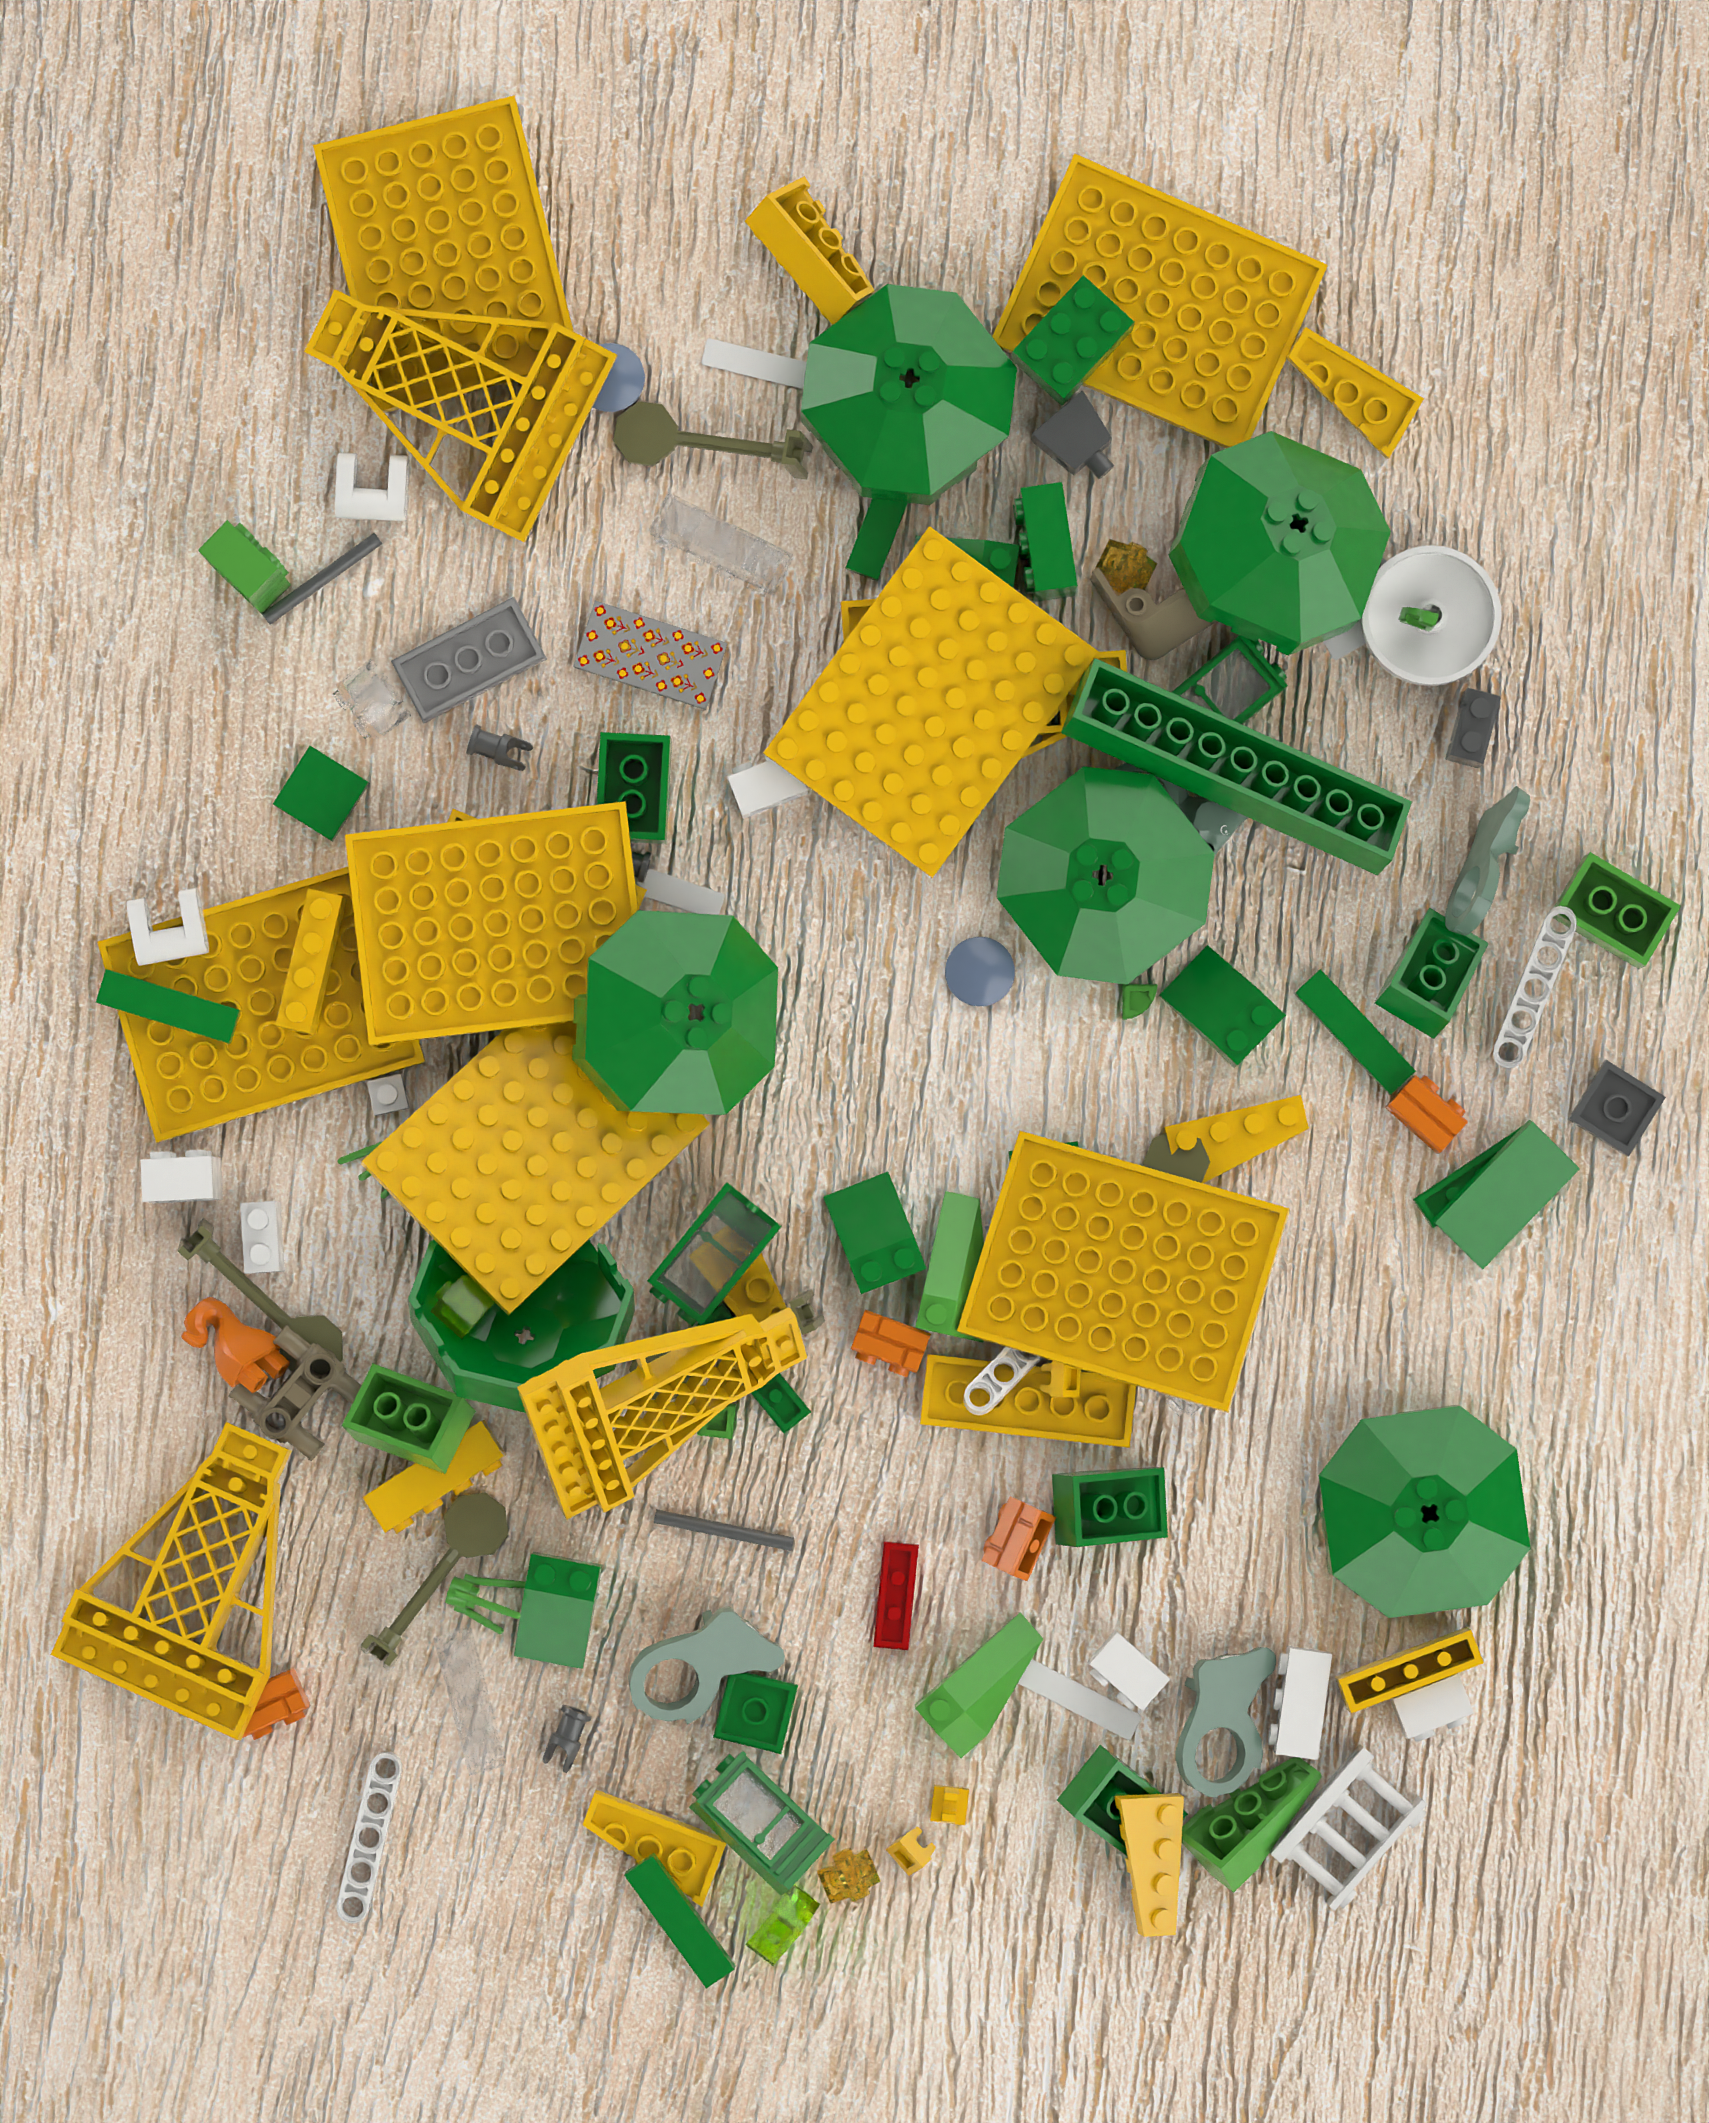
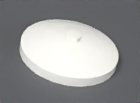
(1441, 583)

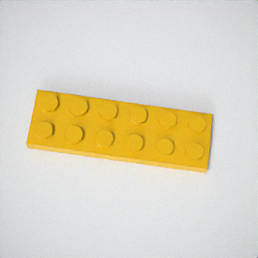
(1096, 1417)

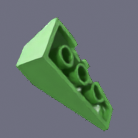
(951, 1265)
(976, 1691)
(1243, 1829)

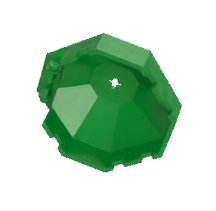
(899, 438)
(1257, 572)
(1156, 866)
(636, 1023)
(571, 1313)
(1374, 1513)

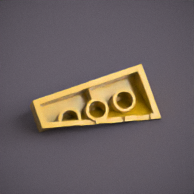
(810, 250)

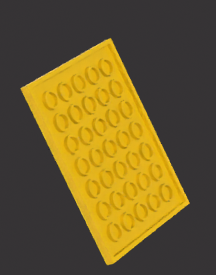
(448, 224)
(1204, 294)
(930, 702)
(486, 918)
(204, 1082)
(523, 1160)
(1124, 1271)

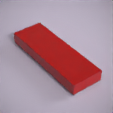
(896, 1595)

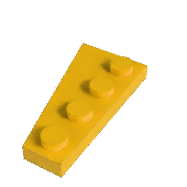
(1361, 393)
(1241, 1133)
(756, 1293)
(1153, 1849)
(684, 1850)

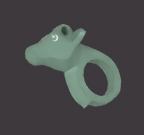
(1210, 819)
(1481, 871)
(718, 1649)
(1224, 1693)

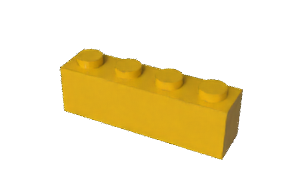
(311, 962)
(423, 1487)
(1409, 1669)

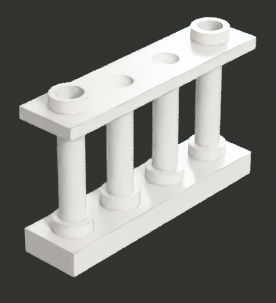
(1336, 1794)

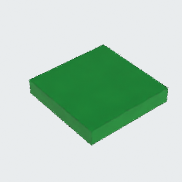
(321, 793)
(755, 1711)

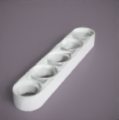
(1540, 971)
(996, 1389)
(361, 1853)

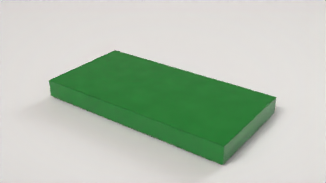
(1506, 1194)

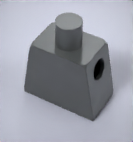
(1076, 438)

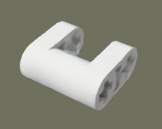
(371, 503)
(168, 943)

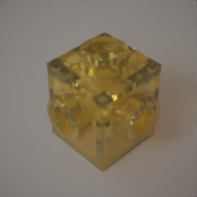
(1126, 565)
(855, 1873)

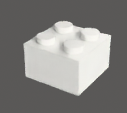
(182, 1178)

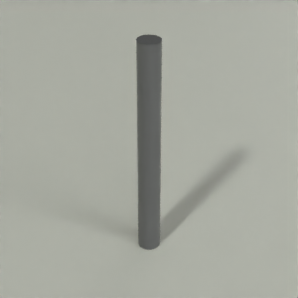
(322, 578)
(723, 1530)

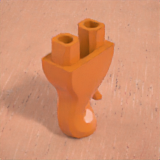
(238, 1349)

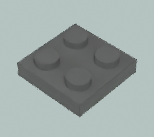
(1616, 1108)

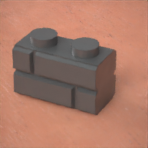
(1473, 728)

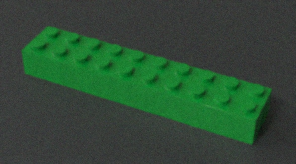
(1236, 767)

